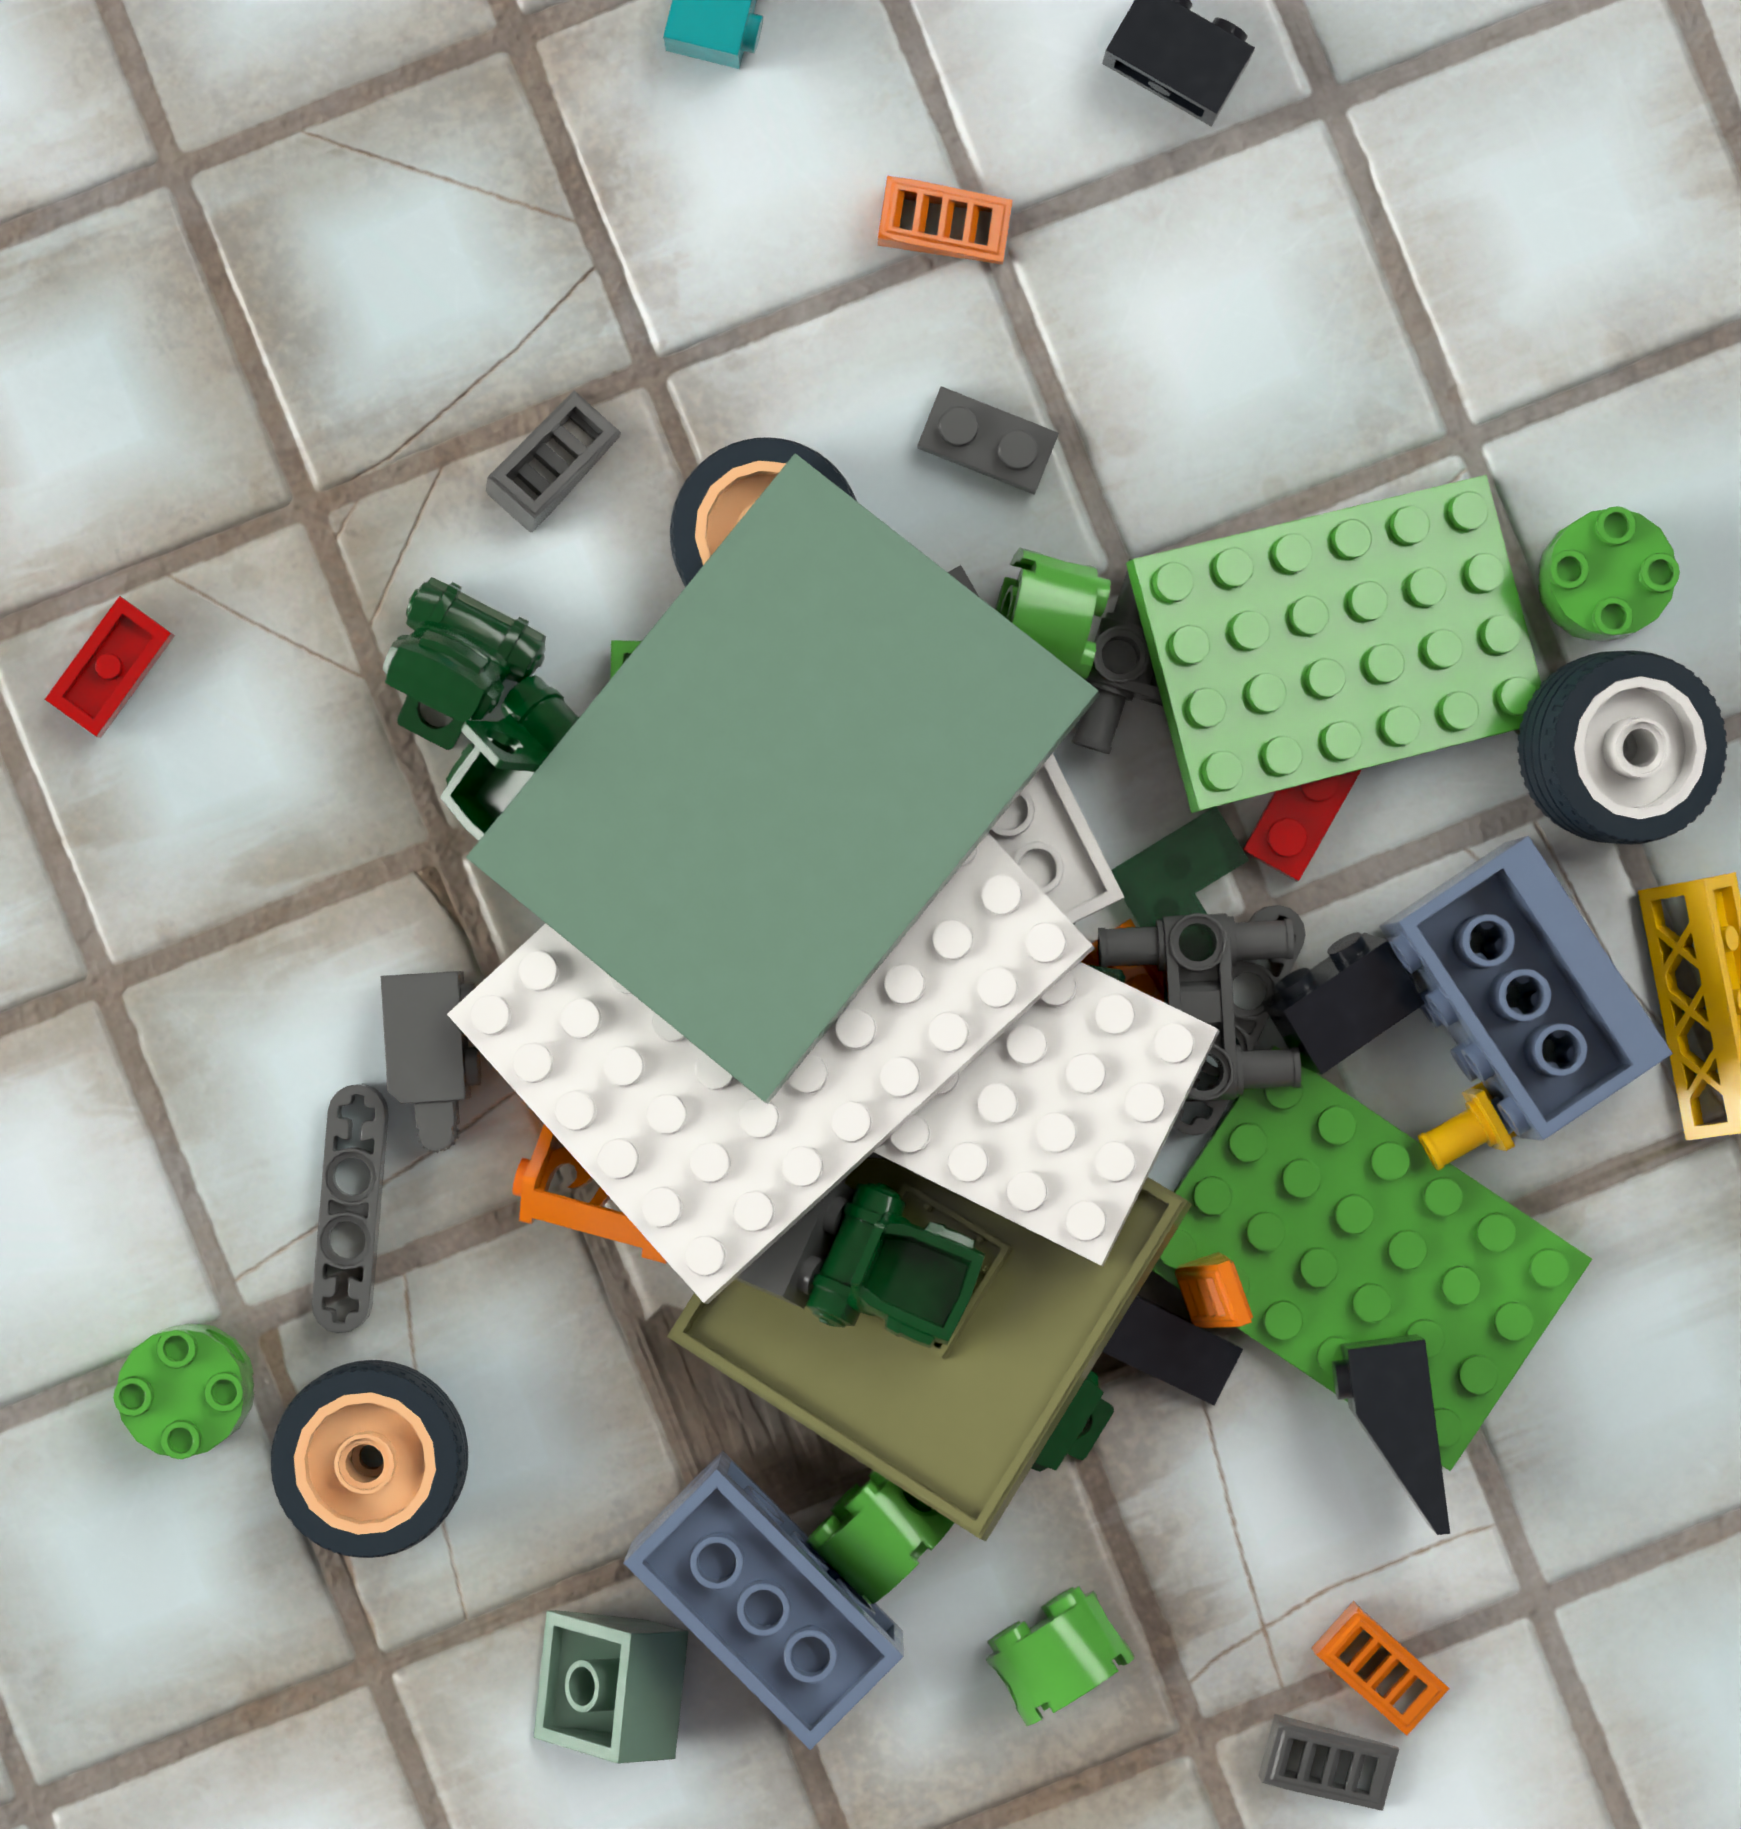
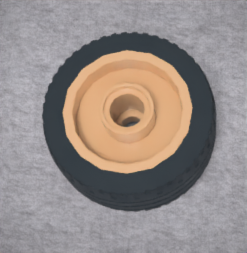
(725, 489)
(331, 1489)

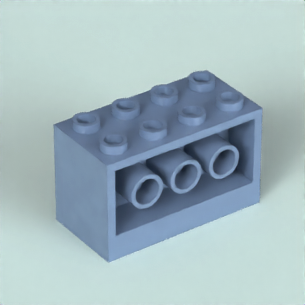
(1563, 982)
(765, 1600)

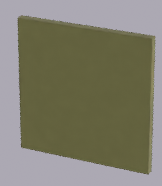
(957, 1417)

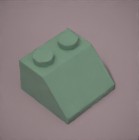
(611, 1686)

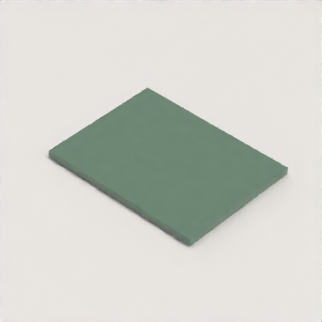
(782, 777)

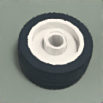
(1622, 747)

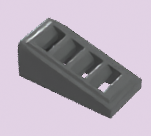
(514, 499)
(1278, 1749)

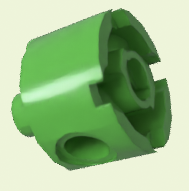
(1607, 575)
(1055, 605)
(185, 1390)
(877, 1536)
(1059, 1655)

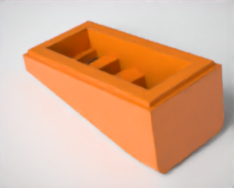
(948, 197)
(1213, 1292)
(1344, 1632)

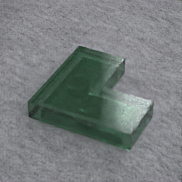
(1172, 870)

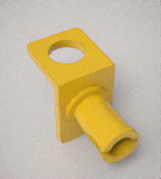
(1467, 1130)

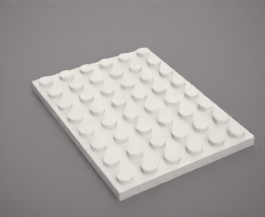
(694, 1150)

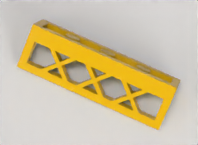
(1716, 934)

